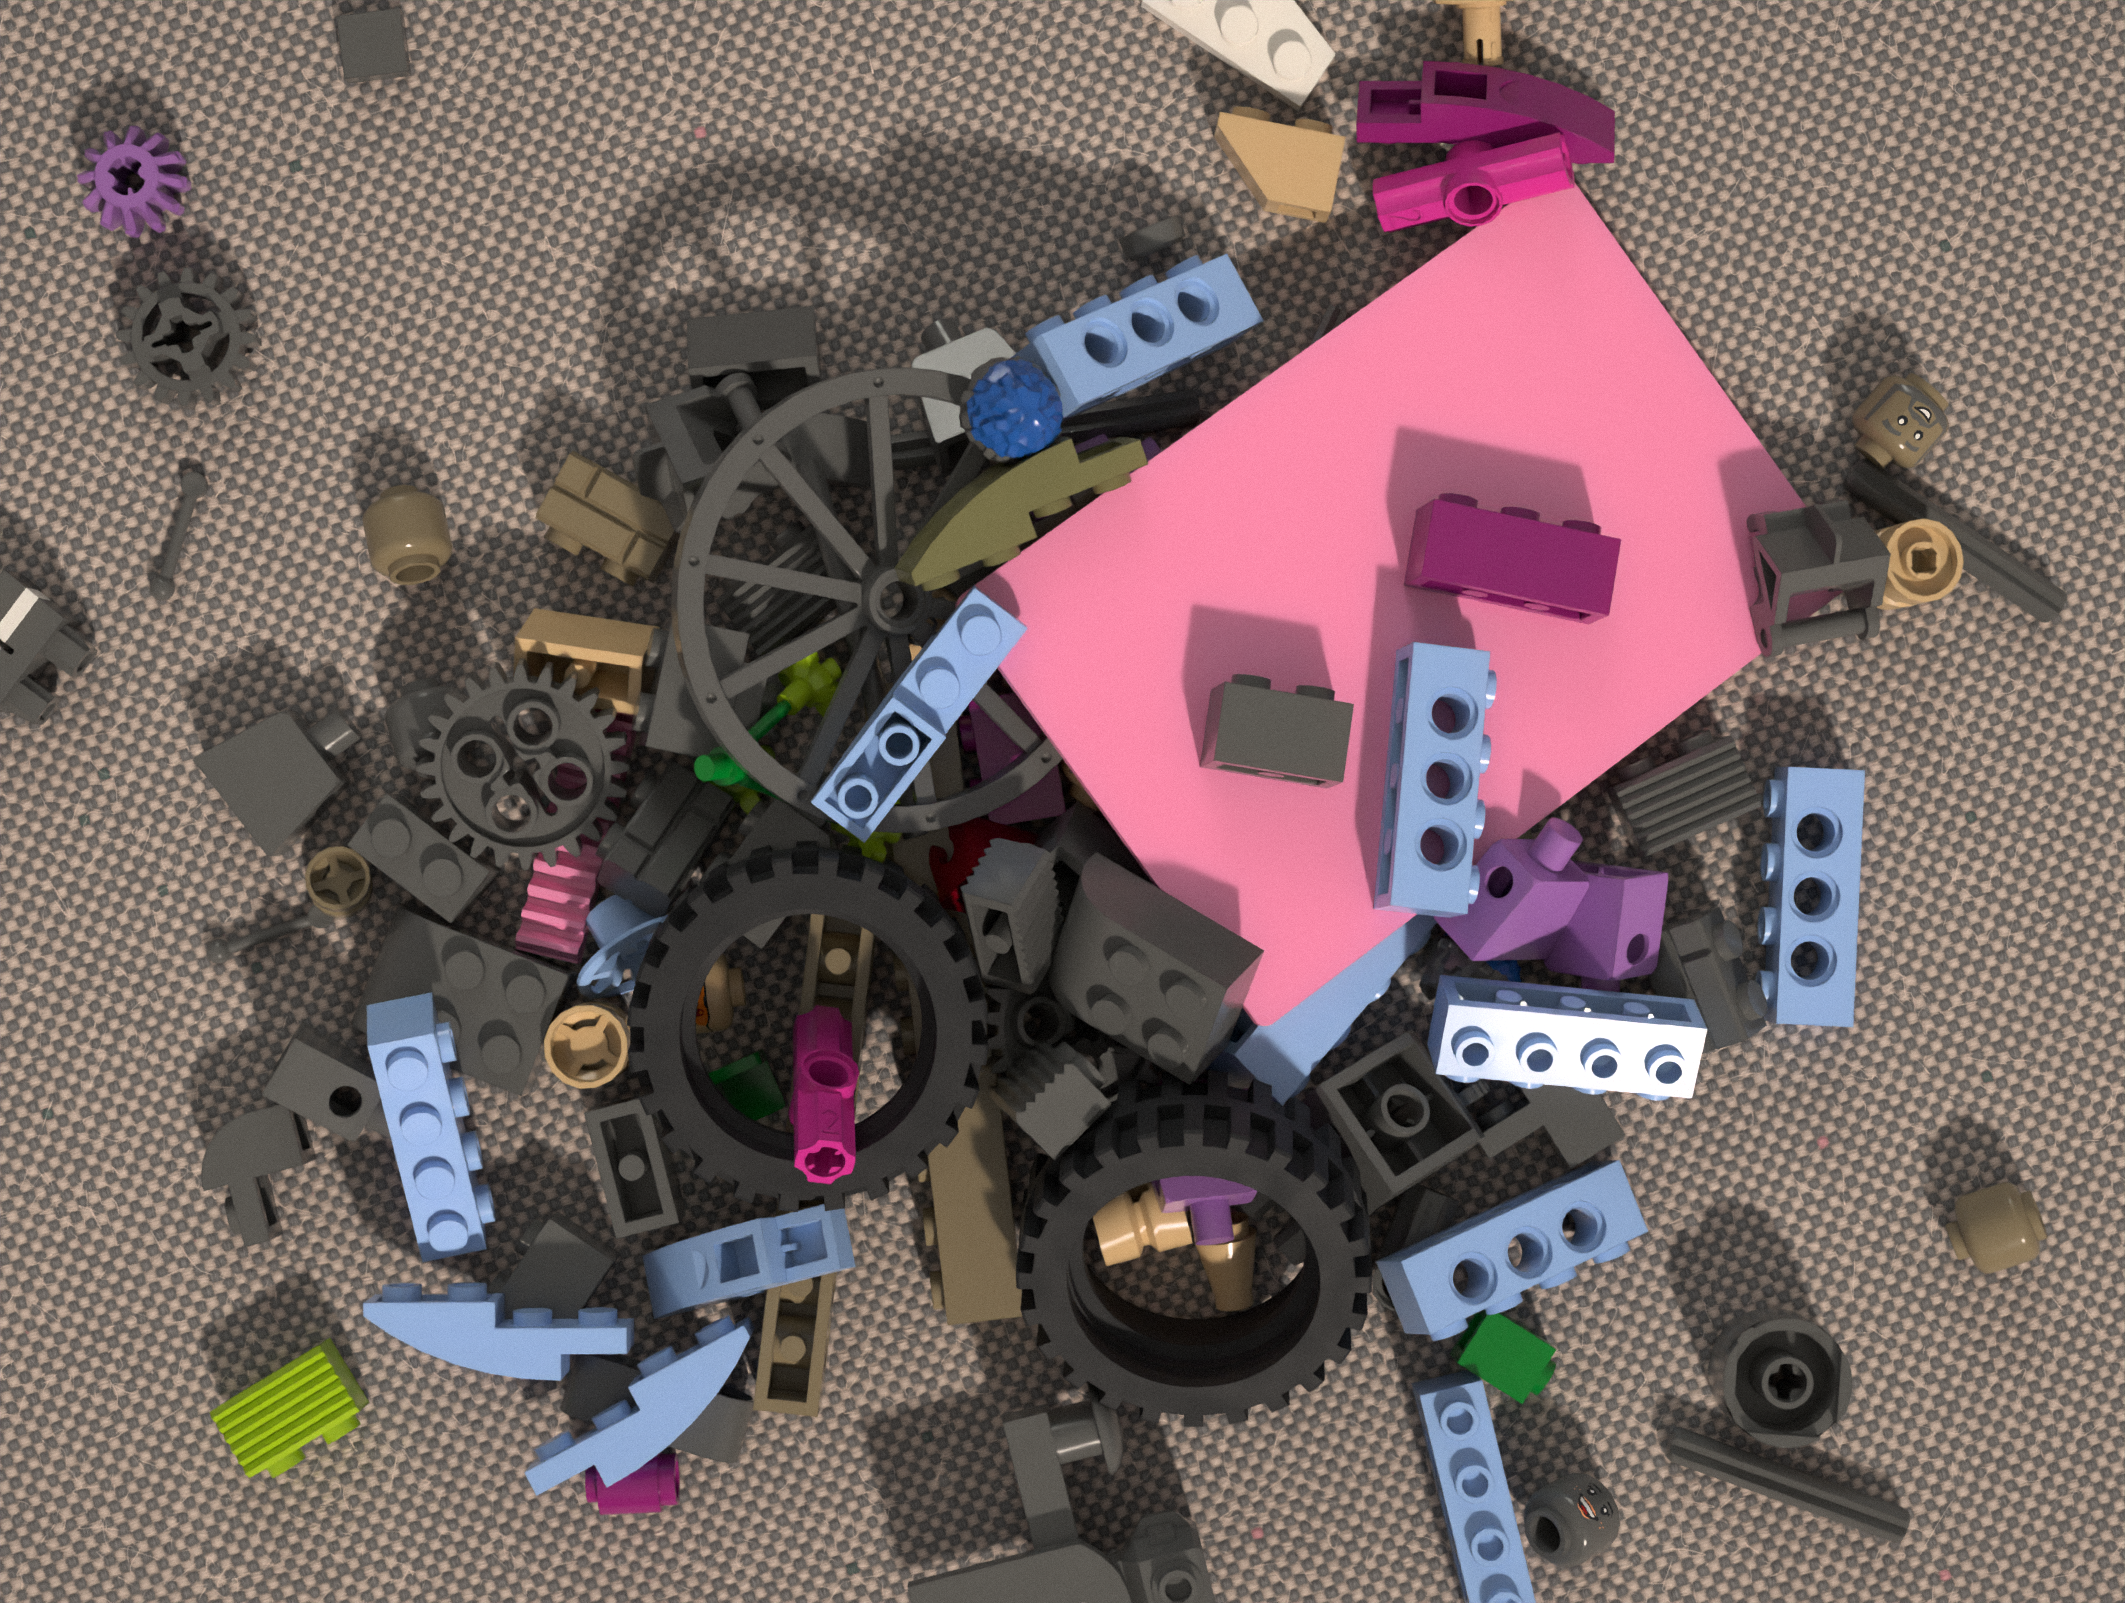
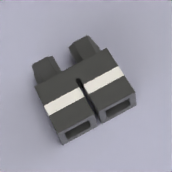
(39, 635)

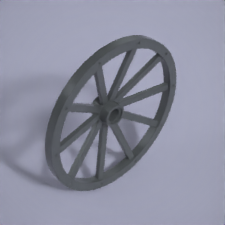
(694, 561)

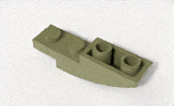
(992, 511)

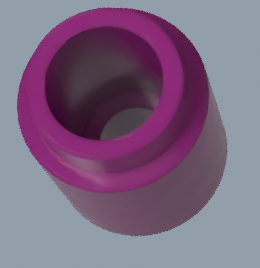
(642, 1491)

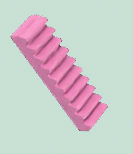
(568, 892)

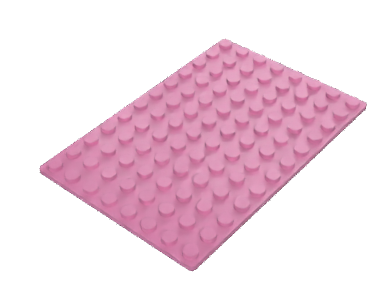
(1281, 548)

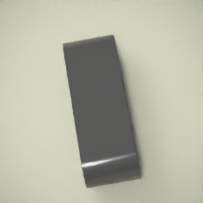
(604, 1380)

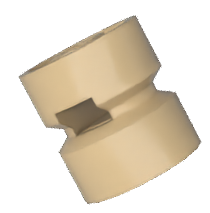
(1922, 563)
(588, 1044)
(1135, 1222)

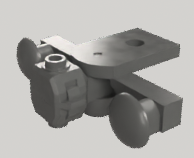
(1155, 1565)

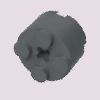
(1800, 1406)

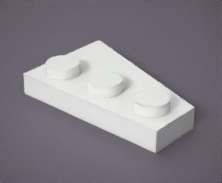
(1259, 38)

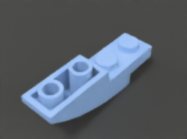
(918, 713)
(747, 1259)
(472, 1330)
(668, 1400)

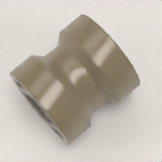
(336, 871)

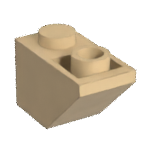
(1283, 165)

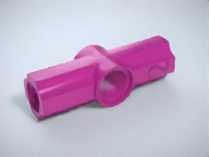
(1473, 183)
(823, 1095)

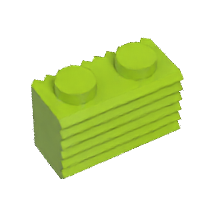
(290, 1409)

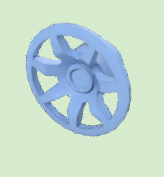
(623, 938)

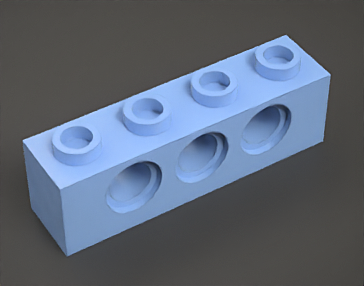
(1143, 334)
(1834, 865)
(1404, 876)
(1422, 1273)
(1473, 1489)

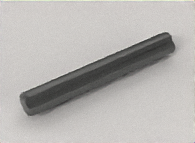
(1980, 555)
(1787, 1484)

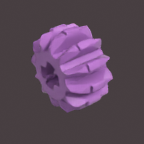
(147, 160)

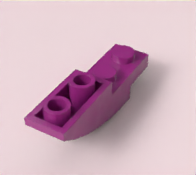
(1484, 105)

